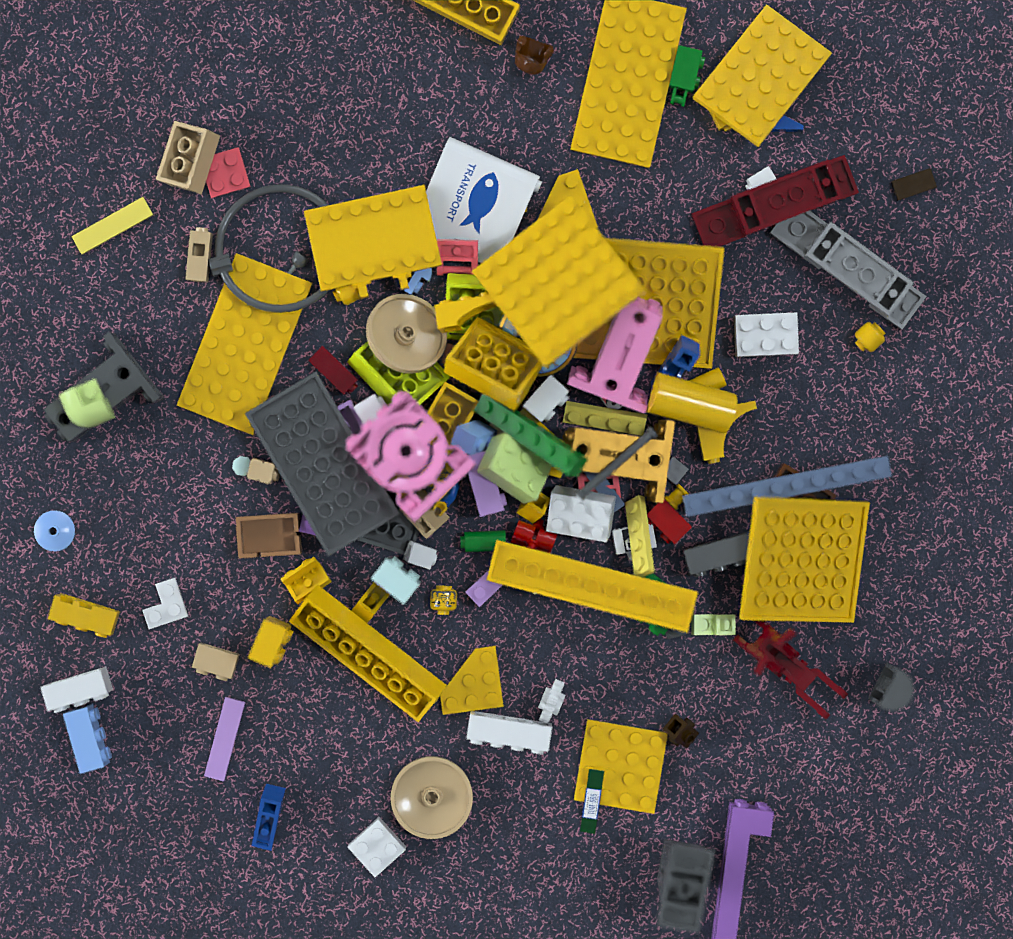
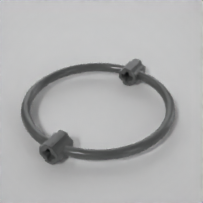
(222, 264)

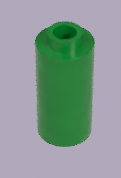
(482, 540)

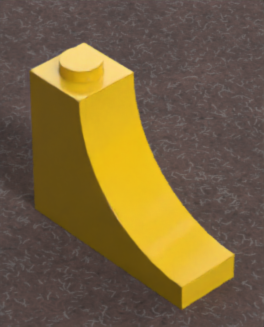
(712, 442)

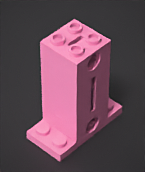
(622, 356)

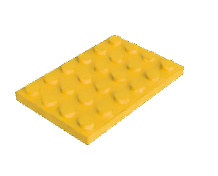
(762, 75)

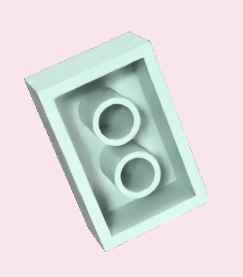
(396, 579)

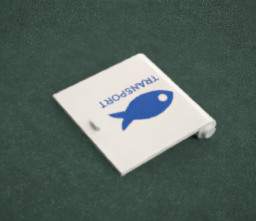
(478, 197)

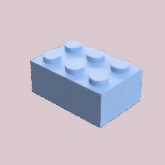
(87, 738)

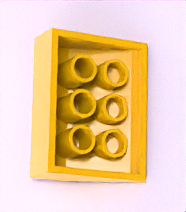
(493, 363)

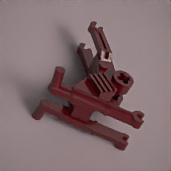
(781, 658)

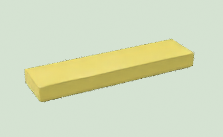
(112, 225)

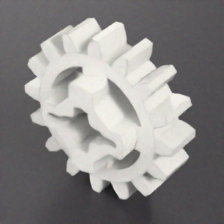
(551, 701)

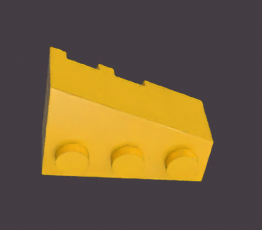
(83, 615)

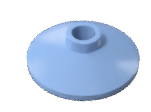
(63, 525)

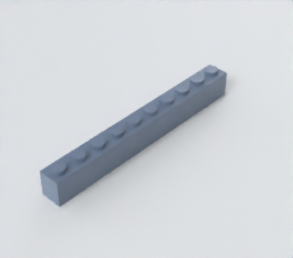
(787, 485)

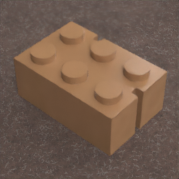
(269, 535)

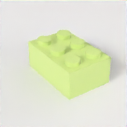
(514, 468)

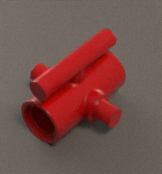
(534, 536)

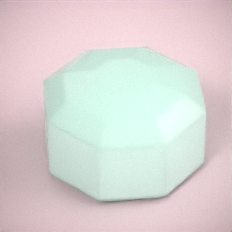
(241, 465)

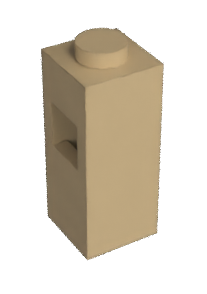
(199, 255)

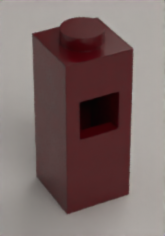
(334, 371)

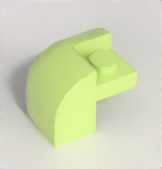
(87, 405)

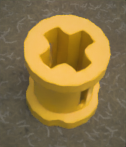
(675, 497)

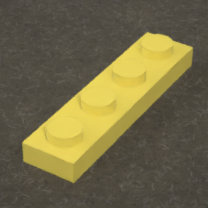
(604, 418)
(639, 536)

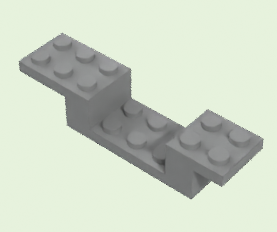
(852, 264)

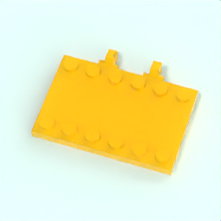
(373, 239)

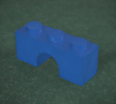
(681, 358)

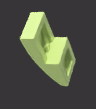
(713, 624)

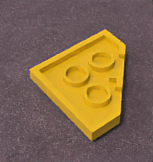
(567, 185)
(475, 684)

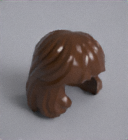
(532, 55)

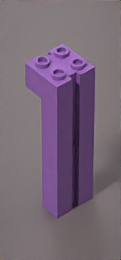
(741, 822)

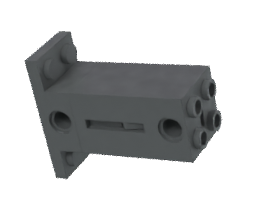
(112, 384)
(683, 884)

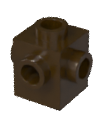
(681, 731)

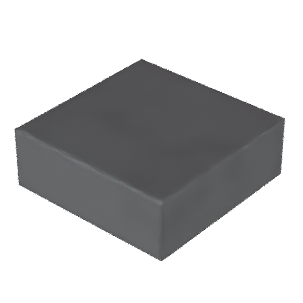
(676, 470)

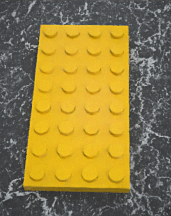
(628, 80)
(243, 345)

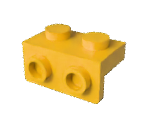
(305, 578)

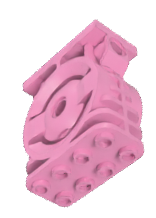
(366, 451)

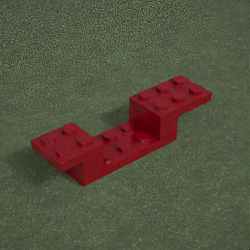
(775, 202)

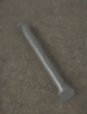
(616, 464)

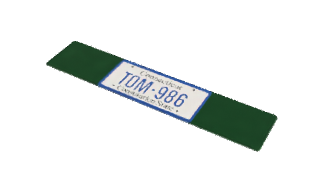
(592, 801)

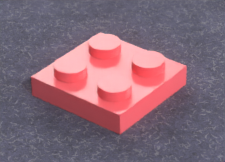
(227, 173)

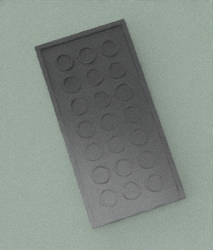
(308, 447)

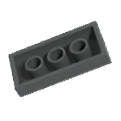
(892, 689)

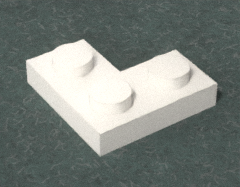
(171, 607)

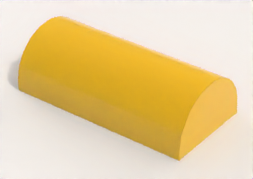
(692, 403)

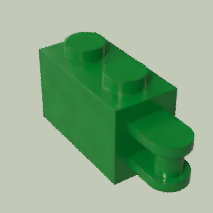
(685, 72)

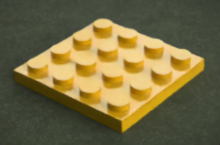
(630, 764)

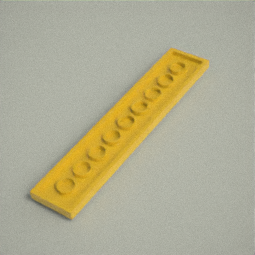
(592, 586)

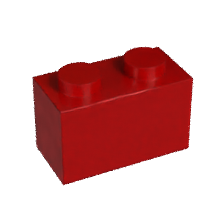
(668, 522)

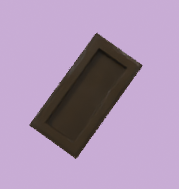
(913, 184)

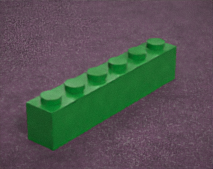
(532, 436)

